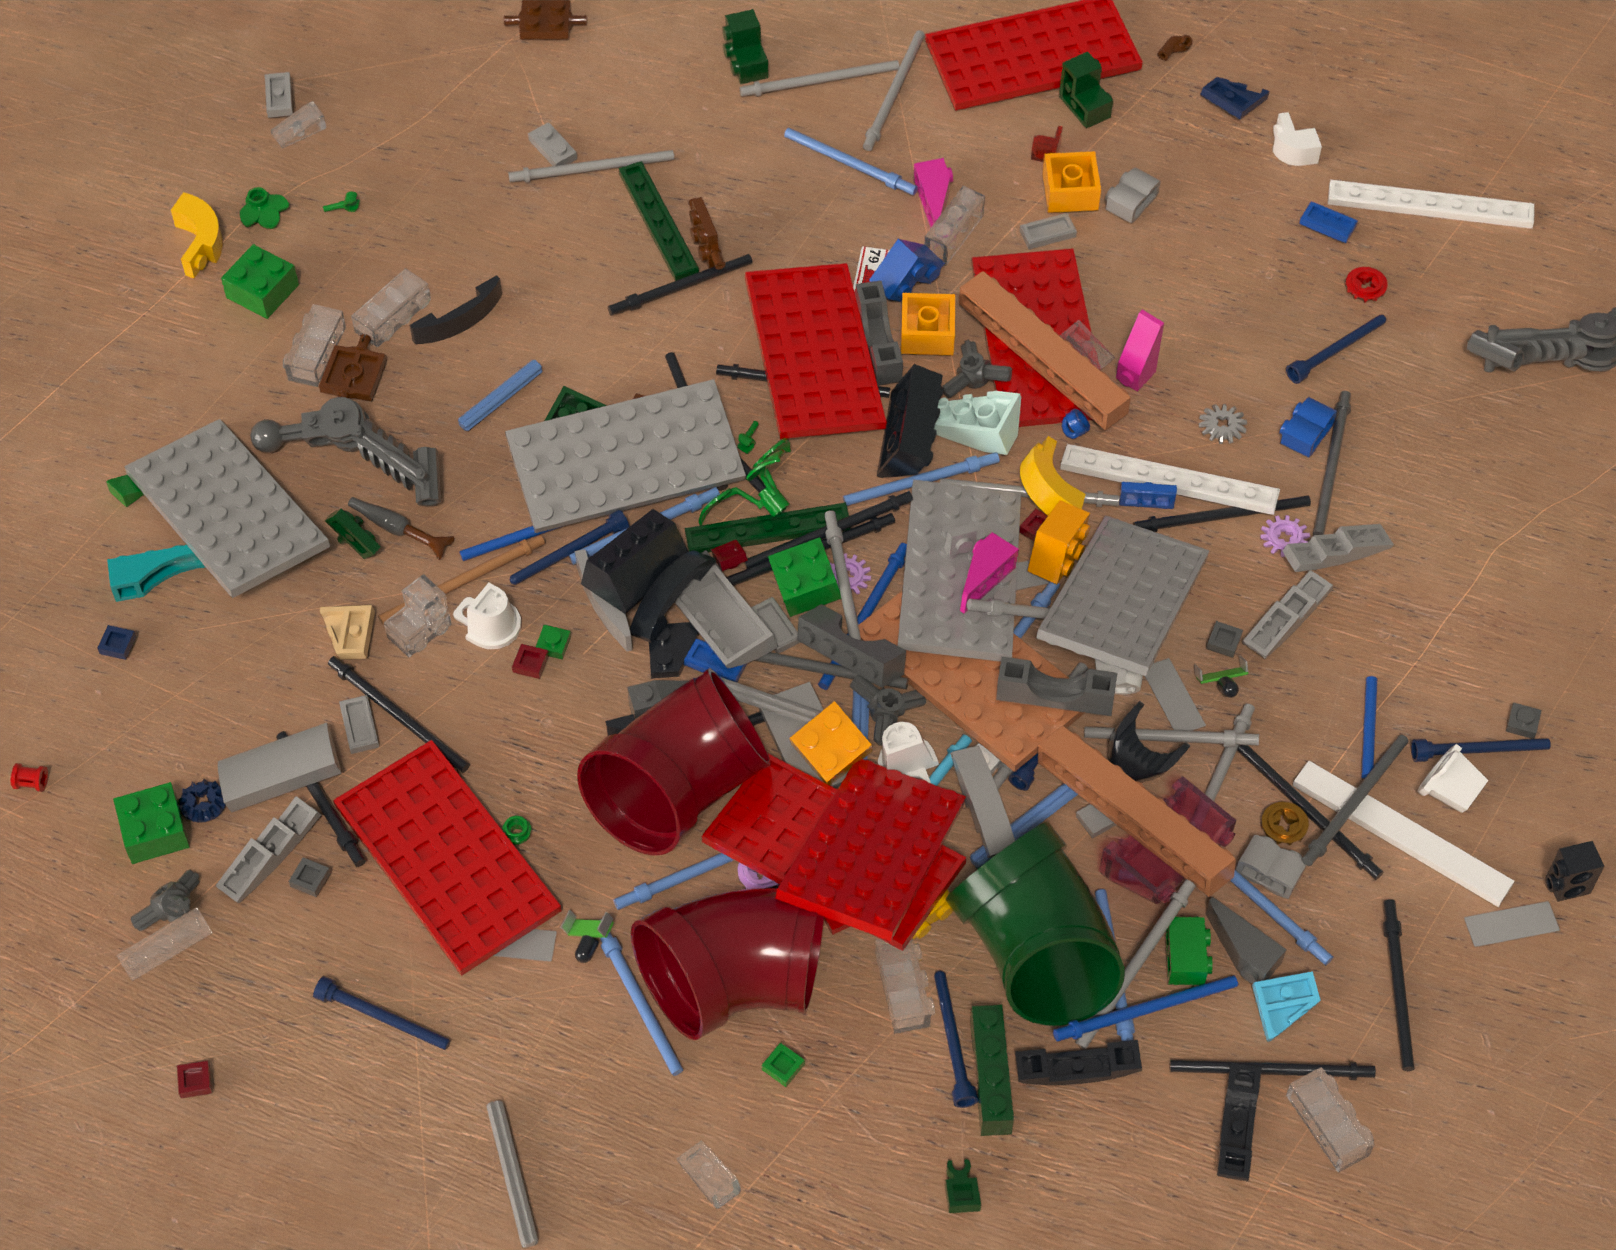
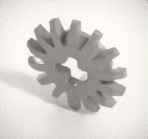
(1223, 432)

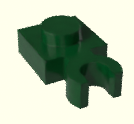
(960, 1190)

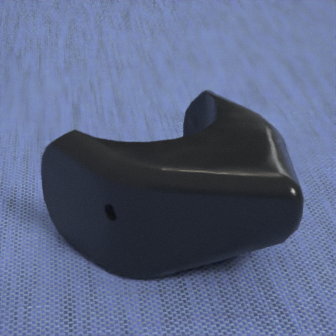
(1133, 757)

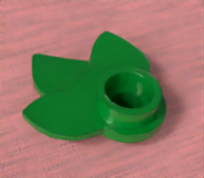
(262, 208)

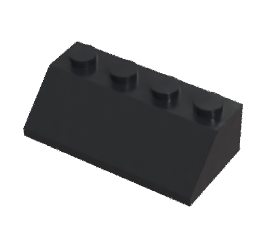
(911, 423)
(633, 561)

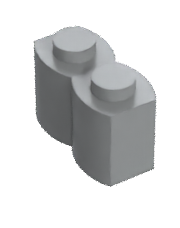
(1132, 194)
(1271, 866)

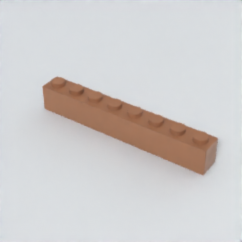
(1044, 350)
(1137, 811)

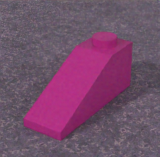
(933, 186)
(1141, 352)
(990, 564)

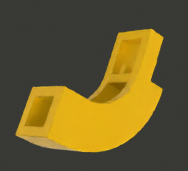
(199, 218)
(1044, 482)

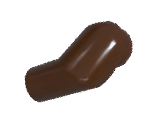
(1174, 45)

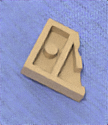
(349, 629)

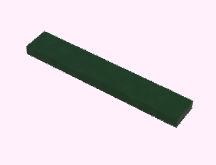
(658, 220)
(761, 528)

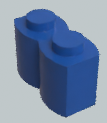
(1308, 426)

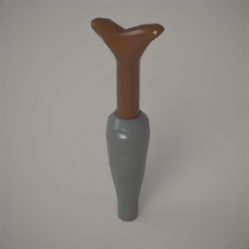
(399, 525)

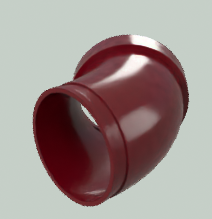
(671, 765)
(727, 957)

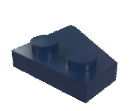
(1233, 96)

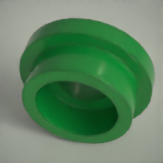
(514, 823)

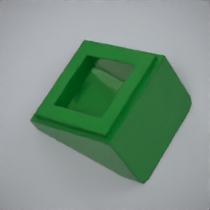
(124, 490)

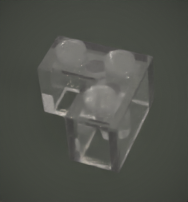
(420, 619)

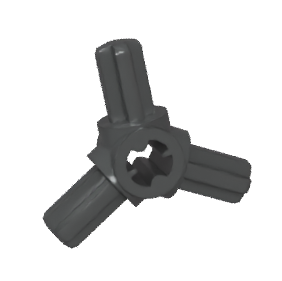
(974, 371)
(885, 704)
(167, 902)

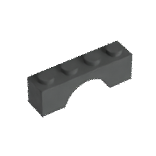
(874, 316)
(873, 660)
(1025, 684)

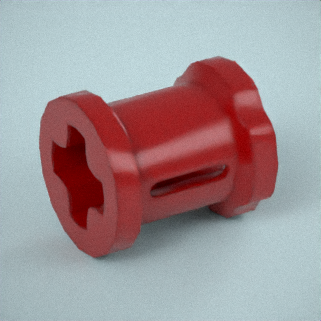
(29, 777)

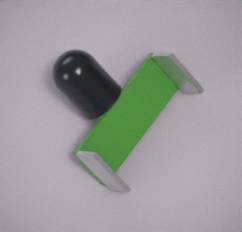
(1226, 684)
(588, 930)

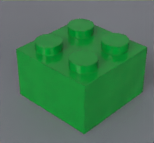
(260, 281)
(805, 577)
(151, 823)

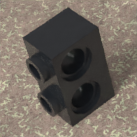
(1574, 871)

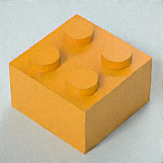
(1071, 181)
(928, 324)
(1059, 542)
(831, 744)

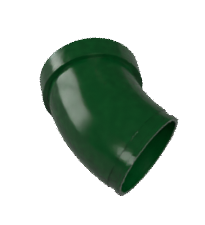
(1042, 930)

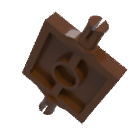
(545, 19)
(705, 234)
(353, 371)

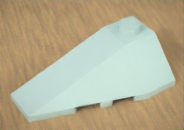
(981, 422)

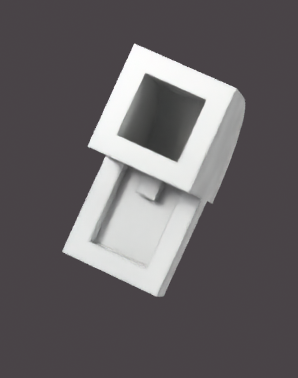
(1293, 146)

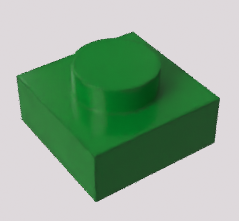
(554, 640)
(783, 1064)

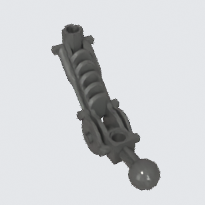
(1585, 343)
(351, 429)

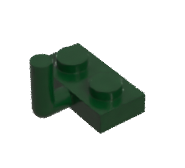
(350, 532)

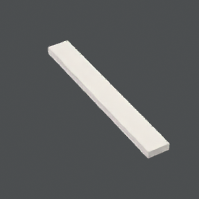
(1431, 204)
(1188, 482)
(1406, 835)

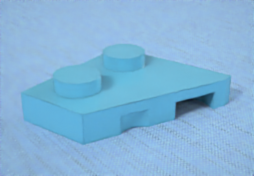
(1284, 1001)

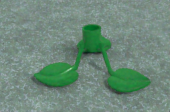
(770, 497)

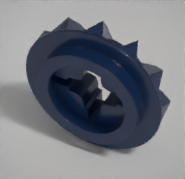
(204, 811)

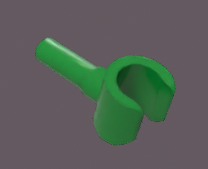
(350, 203)
(746, 442)

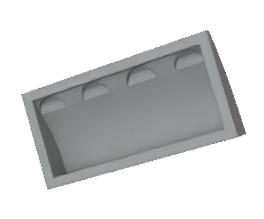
(725, 620)
(278, 767)

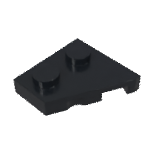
(670, 649)

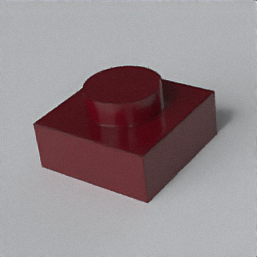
(1032, 524)
(729, 555)
(530, 661)
(194, 1079)

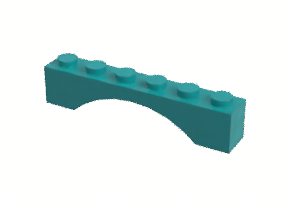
(139, 573)

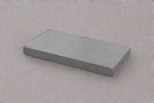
(783, 728)

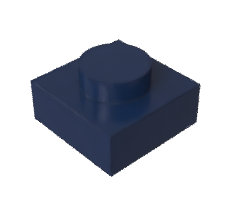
(116, 642)

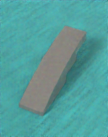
(1344, 546)
(1288, 614)
(612, 618)
(983, 799)
(266, 853)

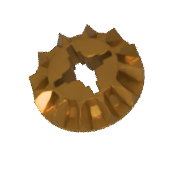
(1291, 814)

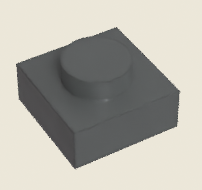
(1224, 639)
(1523, 720)
(309, 877)

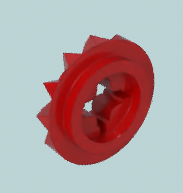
(1362, 276)

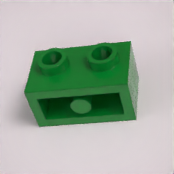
(1187, 951)

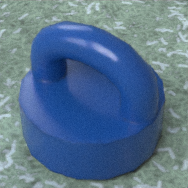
(1077, 422)

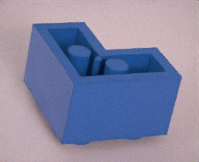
(905, 266)

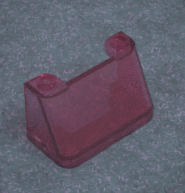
(1143, 872)

